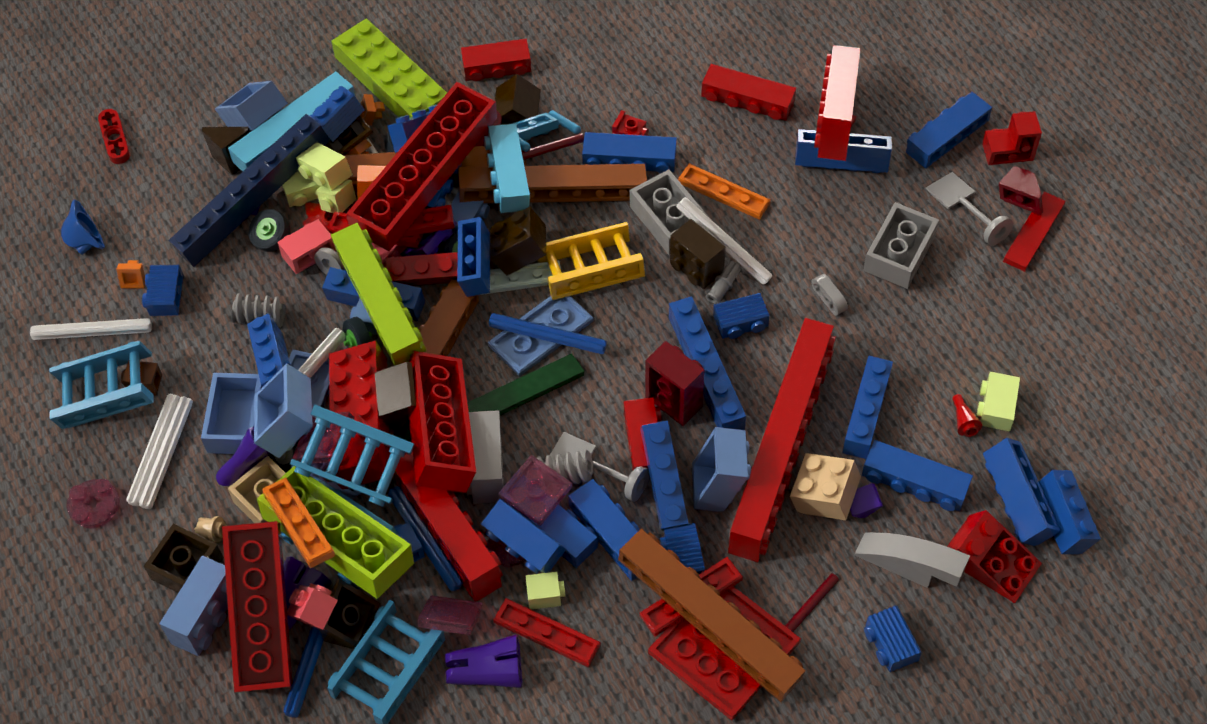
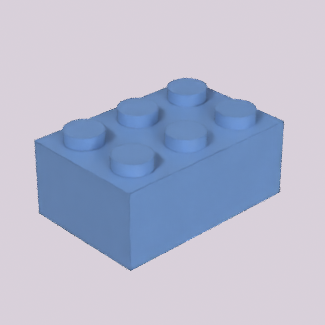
(251, 105)
(229, 411)
(283, 411)
(720, 469)
(197, 608)

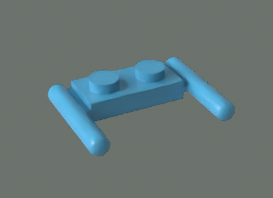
(542, 125)

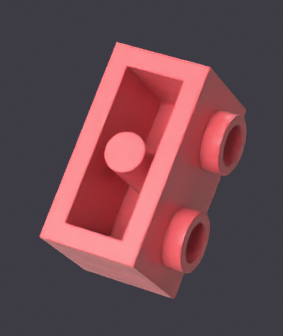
(302, 245)
(311, 605)

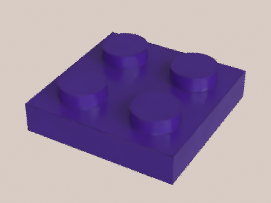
(429, 243)

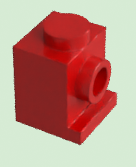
(629, 125)

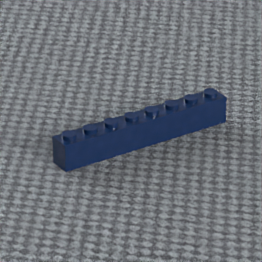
(247, 192)

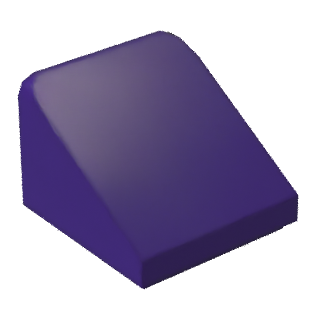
(865, 501)

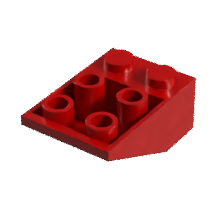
(995, 555)

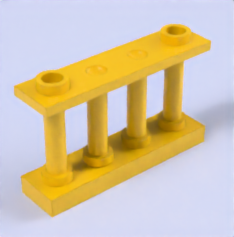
(594, 276)

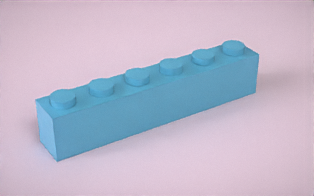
(261, 138)

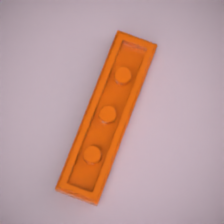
(724, 191)
(298, 522)

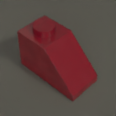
(1022, 190)

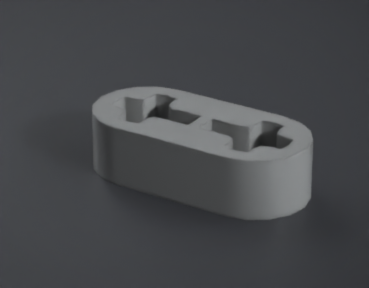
(829, 294)

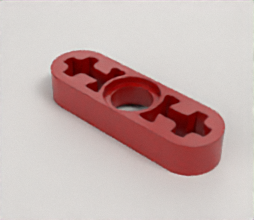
(108, 130)

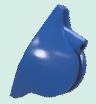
(79, 230)

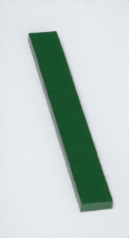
(524, 388)

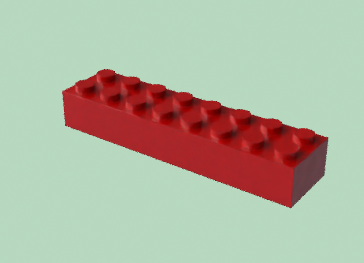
(423, 165)

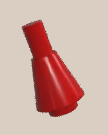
(967, 422)

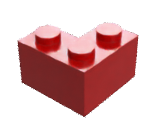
(1014, 143)

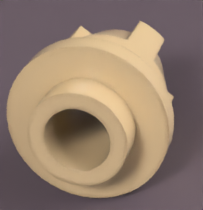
(210, 528)

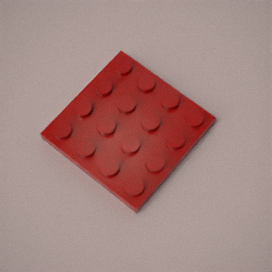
(708, 668)

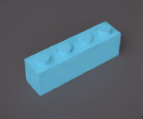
(508, 168)

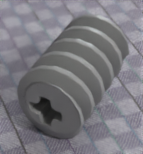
(249, 310)
(570, 468)

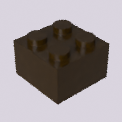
(518, 241)
(696, 254)
(178, 555)

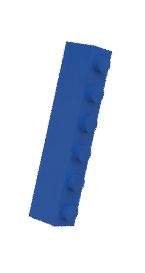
(699, 346)

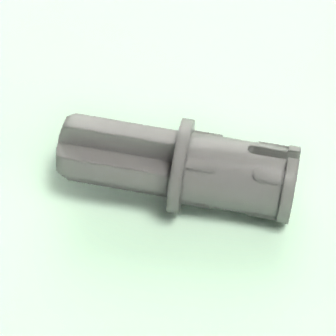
(723, 282)

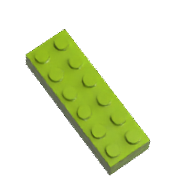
(386, 70)
(378, 293)
(362, 546)

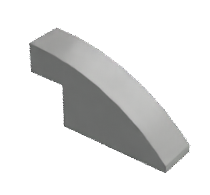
(913, 557)

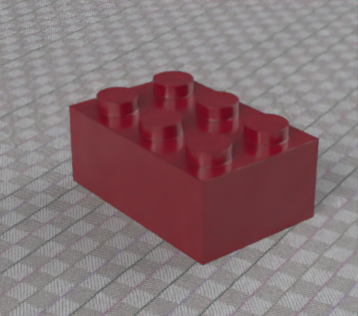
(674, 382)

